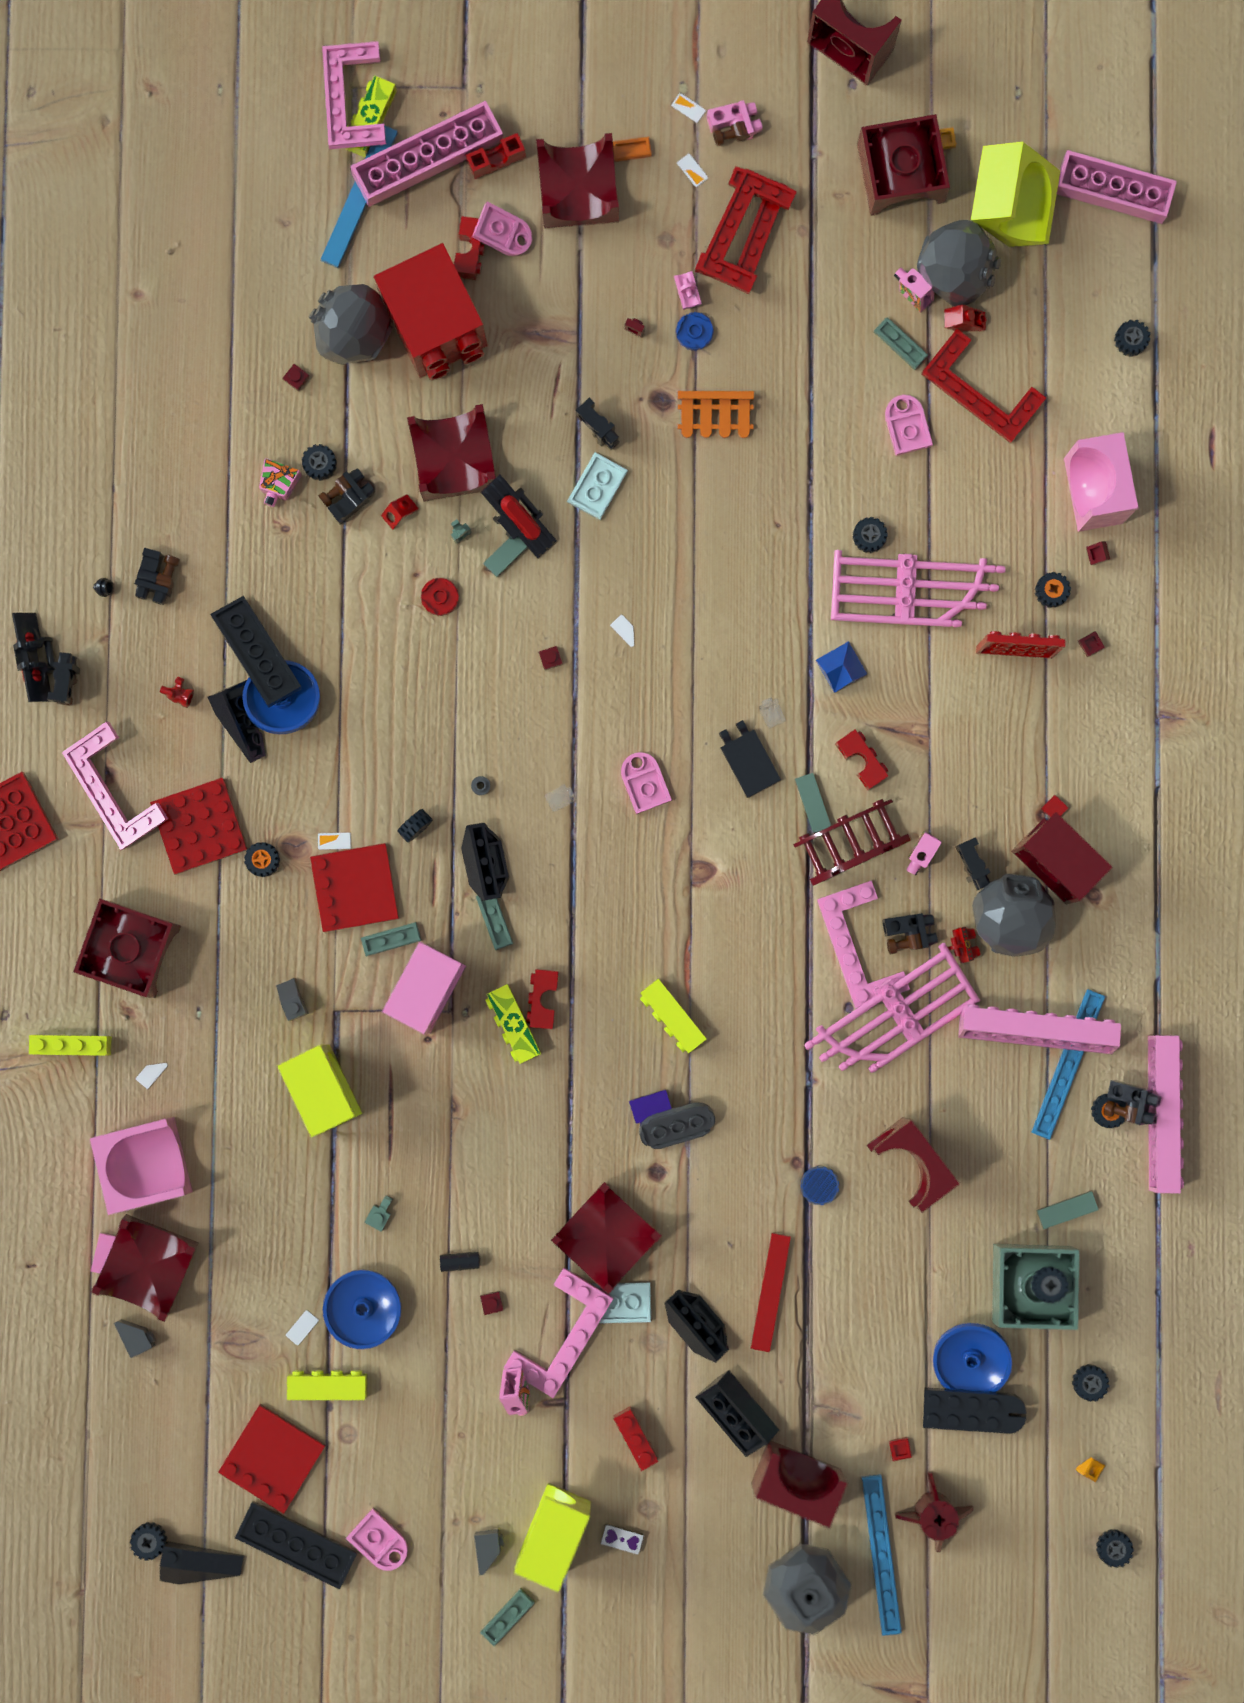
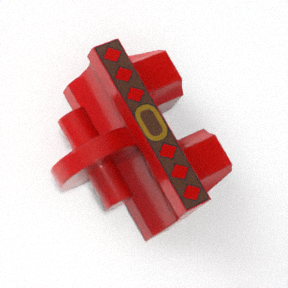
(962, 946)

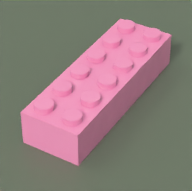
(1115, 187)

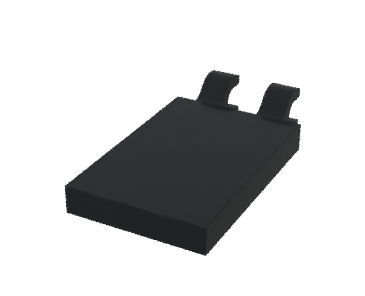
(748, 760)

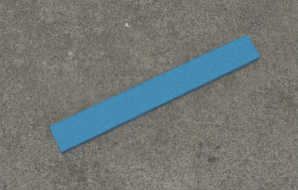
(351, 213)
(1064, 1073)
(881, 1555)

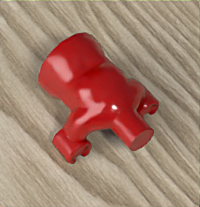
(178, 694)

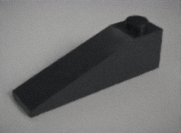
(231, 713)
(193, 1564)

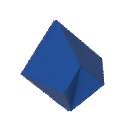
(841, 667)

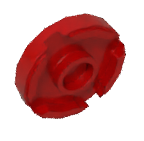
(439, 596)

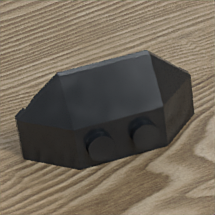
(484, 861)
(697, 1325)

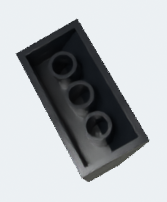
(737, 1413)

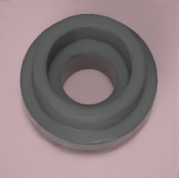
(483, 791)

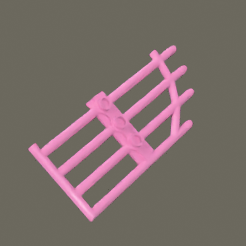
(905, 590)
(898, 1009)

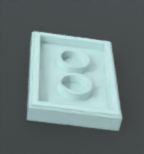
(597, 486)
(629, 1304)

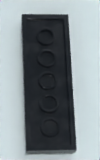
(256, 651)
(296, 1545)

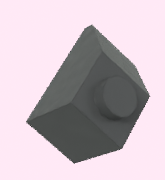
(291, 1000)
(135, 1337)
(488, 1547)

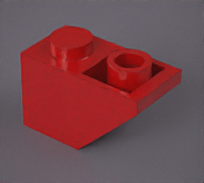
(965, 318)

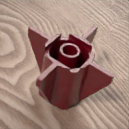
(926, 1512)

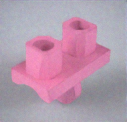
(687, 290)

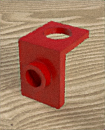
(399, 508)

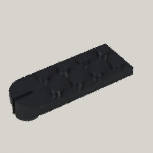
(973, 1411)

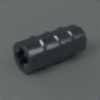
(459, 1261)

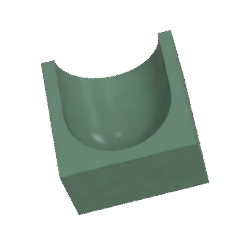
(1013, 1299)

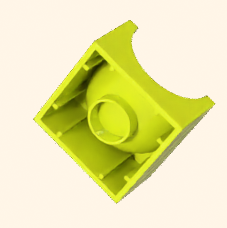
(1015, 194)
(319, 1089)
(553, 1537)

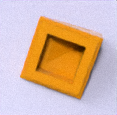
(1091, 1469)

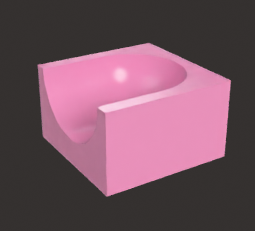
(1100, 482)
(424, 988)
(141, 1165)

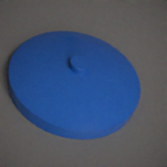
(289, 714)
(362, 1309)
(972, 1358)

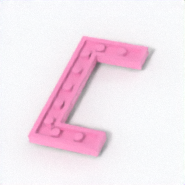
(333, 60)
(79, 757)
(831, 910)
(596, 1305)

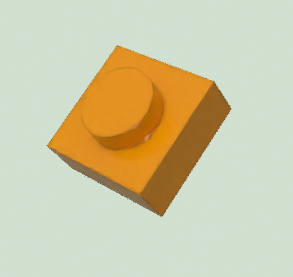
(948, 138)

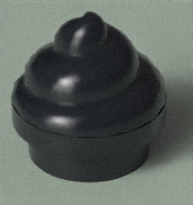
(103, 587)

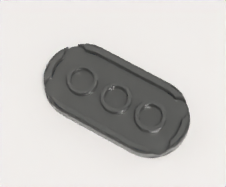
(677, 1125)

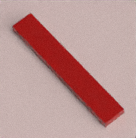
(770, 1292)

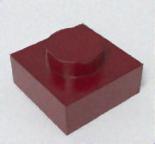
(635, 327)
(295, 377)
(1098, 553)
(1091, 644)
(550, 658)
(491, 1303)

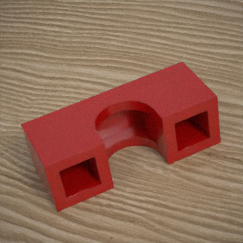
(506, 153)
(468, 263)
(855, 744)
(543, 981)
(635, 1438)

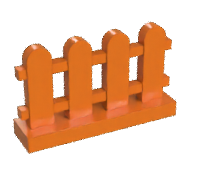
(724, 412)

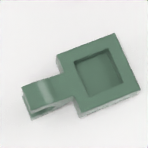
(459, 531)
(378, 1215)

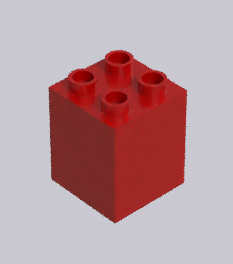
(432, 312)

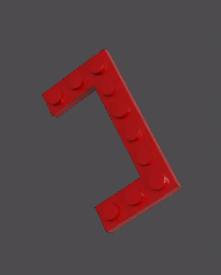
(759, 232)
(713, 260)
(1005, 425)

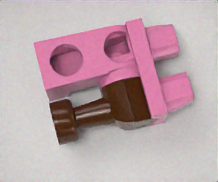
(735, 116)

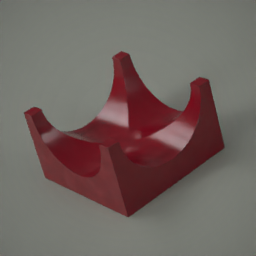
(578, 184)
(452, 454)
(125, 948)
(935, 1177)
(606, 1238)
(145, 1266)

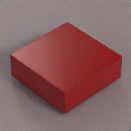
(1054, 805)
(900, 1449)

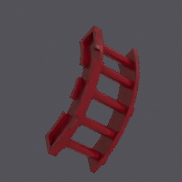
(860, 855)

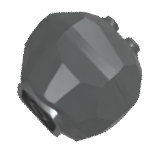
(958, 262)
(350, 324)
(1015, 915)
(807, 1589)

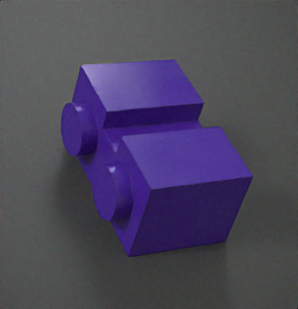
(649, 1105)

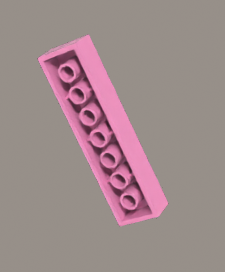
(426, 153)
(1039, 1030)
(1164, 1135)

